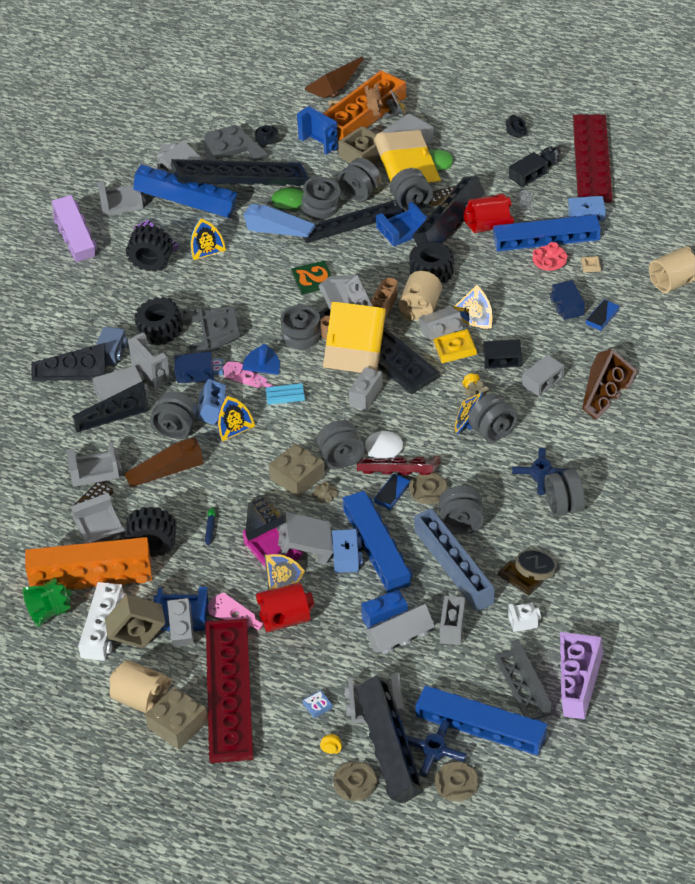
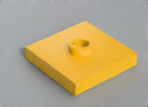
(455, 346)

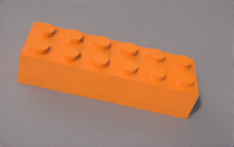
(353, 110)
(90, 563)

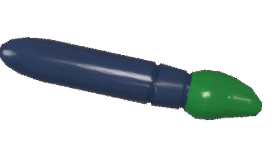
(210, 525)

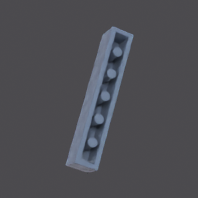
(454, 559)

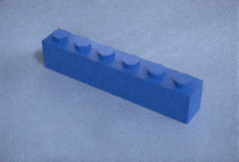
(192, 194)
(546, 231)
(377, 542)
(482, 720)

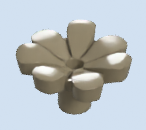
(474, 387)
(324, 492)

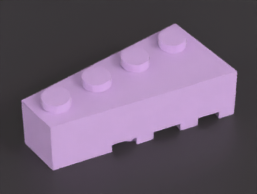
(73, 228)
(579, 669)

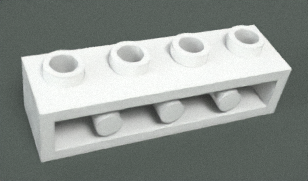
(94, 639)

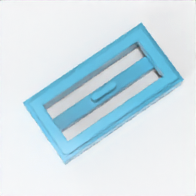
(285, 393)

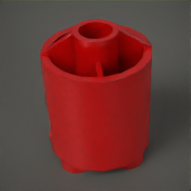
(487, 212)
(284, 606)

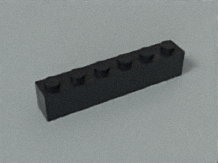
(449, 211)
(389, 740)

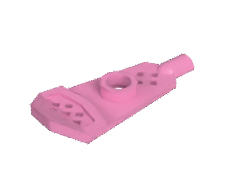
(240, 375)
(228, 607)

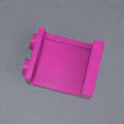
(268, 544)

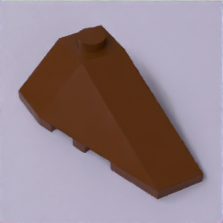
(333, 81)
(606, 379)
(168, 461)

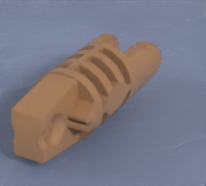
(373, 99)

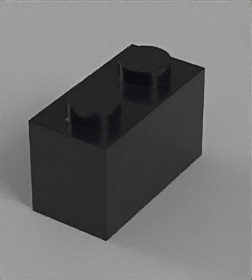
(528, 169)
(502, 354)

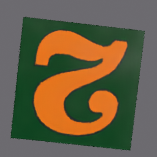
(310, 276)

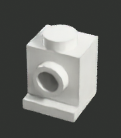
(523, 616)

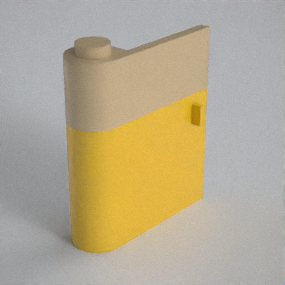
(405, 151)
(354, 337)

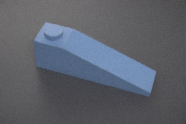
(271, 220)

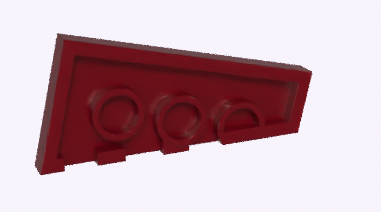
(399, 464)

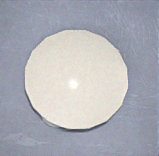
(383, 445)

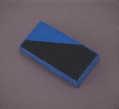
(602, 315)
(391, 491)

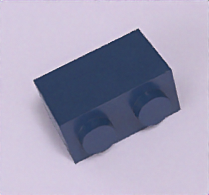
(567, 300)
(194, 367)

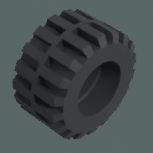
(149, 248)
(432, 258)
(159, 320)
(156, 526)

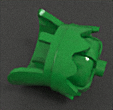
(46, 600)

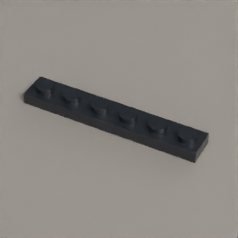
(352, 220)

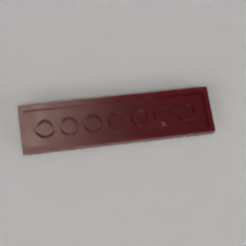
(592, 156)
(228, 691)

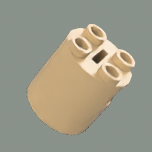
(673, 270)
(420, 295)
(138, 686)

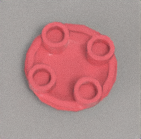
(549, 257)

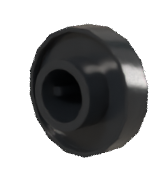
(516, 126)
(266, 134)
(551, 154)

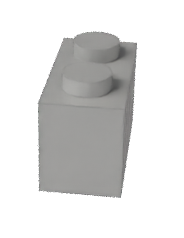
(440, 323)
(543, 375)
(365, 389)
(452, 620)
(181, 622)

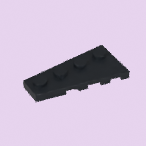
(74, 365)
(117, 407)
(261, 517)

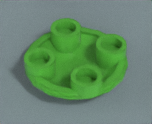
(441, 159)
(287, 198)

